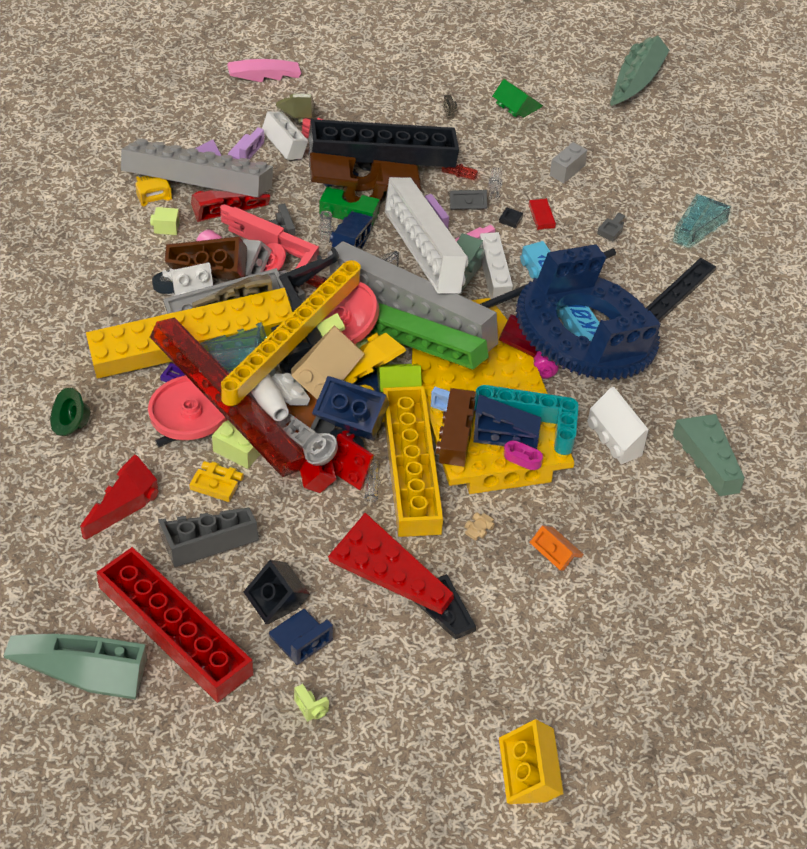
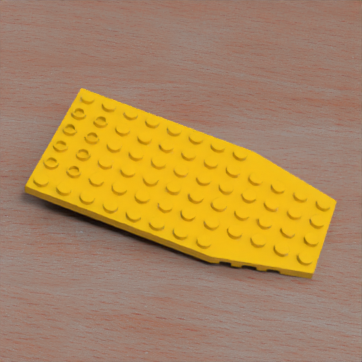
(485, 463)

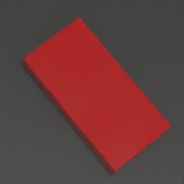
(542, 214)

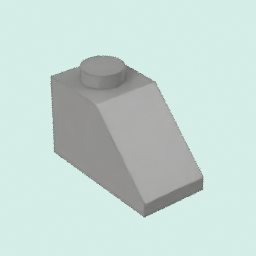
(257, 256)

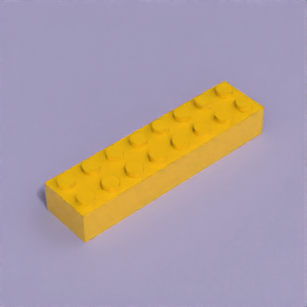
(412, 463)

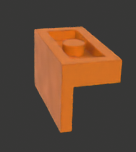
(555, 547)

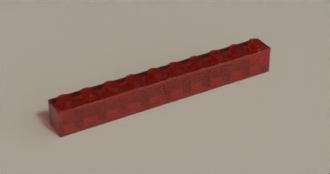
(246, 416)

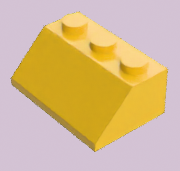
(530, 764)

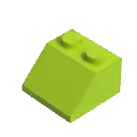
(398, 375)

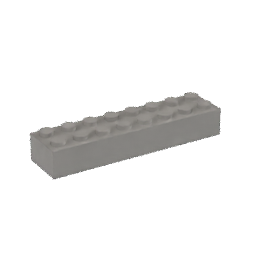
(197, 167)

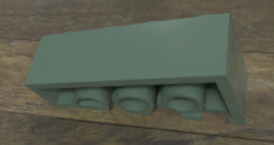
(711, 452)

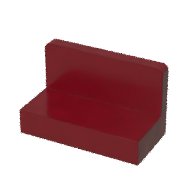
(513, 337)

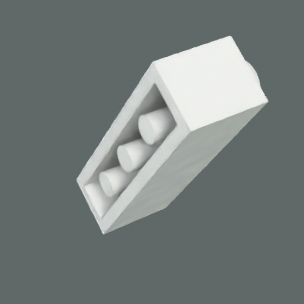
(495, 265)

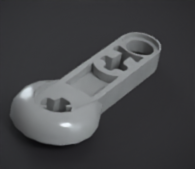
(317, 447)

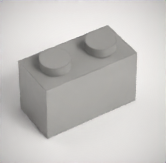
(568, 162)

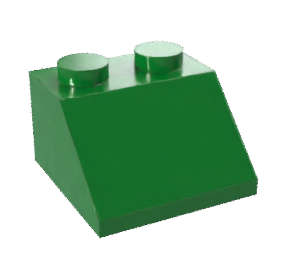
(515, 99)

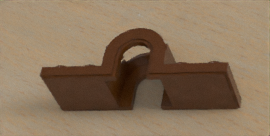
(339, 171)

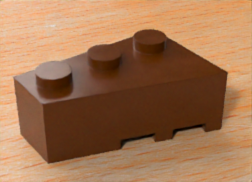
(457, 427)

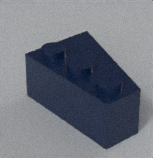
(353, 230)

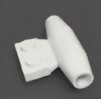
(275, 391)

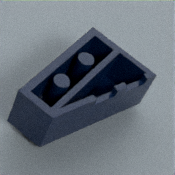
(502, 423)

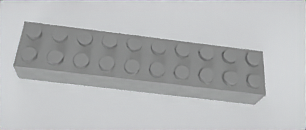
(417, 295)

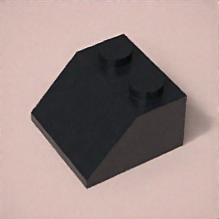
(276, 591)

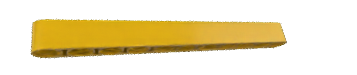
(289, 333)

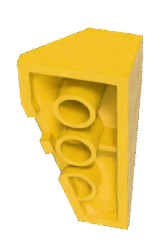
(377, 351)

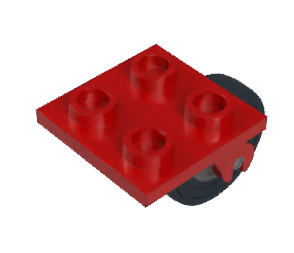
(351, 459)

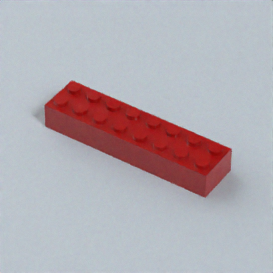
(175, 624)

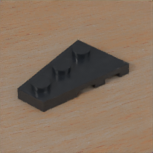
(456, 617)

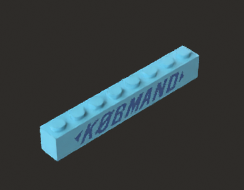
(575, 318)

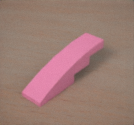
(259, 68)

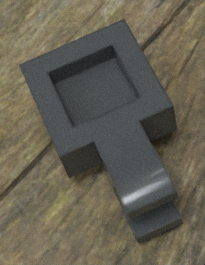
(610, 228)

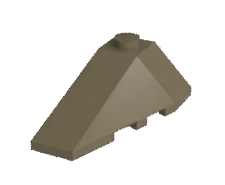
(243, 288)

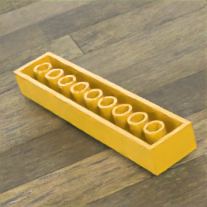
(131, 348)

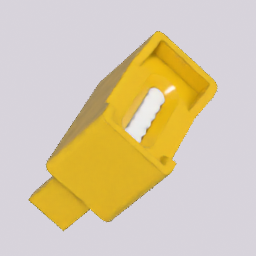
(152, 189)

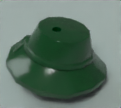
(69, 412)

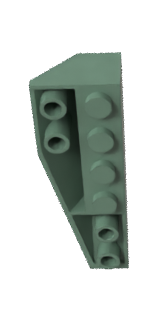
(639, 68)
(83, 661)

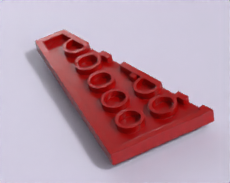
(382, 560)

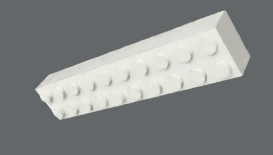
(426, 236)

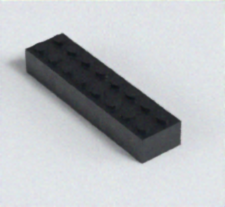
(385, 142)

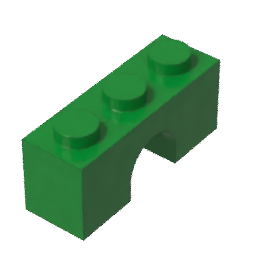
(333, 201)

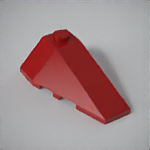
(207, 204)
(129, 494)

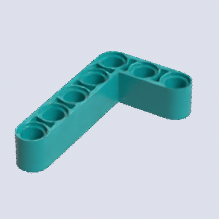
(551, 409)

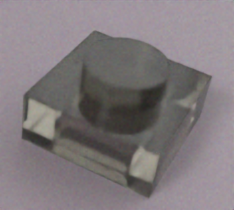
(449, 106)

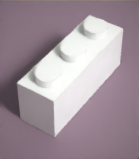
(284, 135)

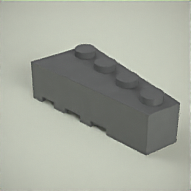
(207, 535)

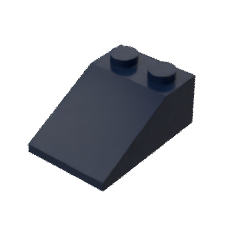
(351, 407)

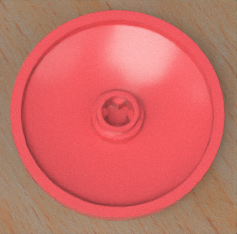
(358, 312)
(183, 411)

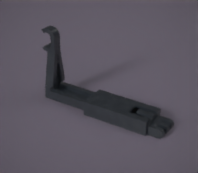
(301, 275)

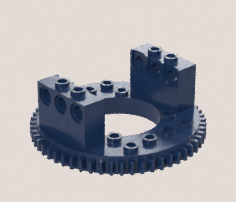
(571, 278)

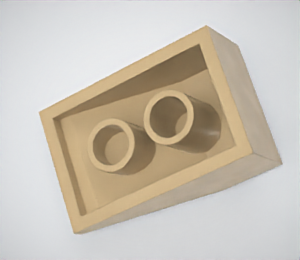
(331, 356)

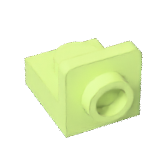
(308, 705)

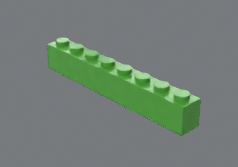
(431, 337)

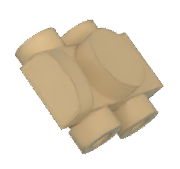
(479, 527)

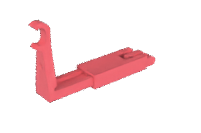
(258, 229)

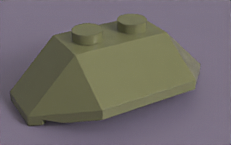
(297, 107)

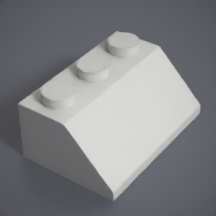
(618, 426)

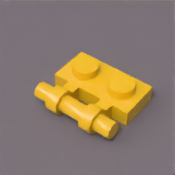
(214, 485)

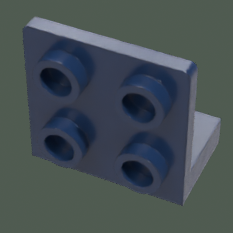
(302, 636)

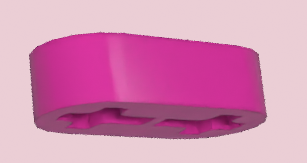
(522, 455)

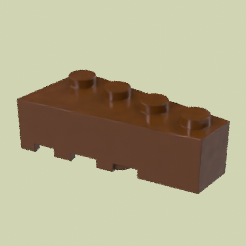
(225, 256)

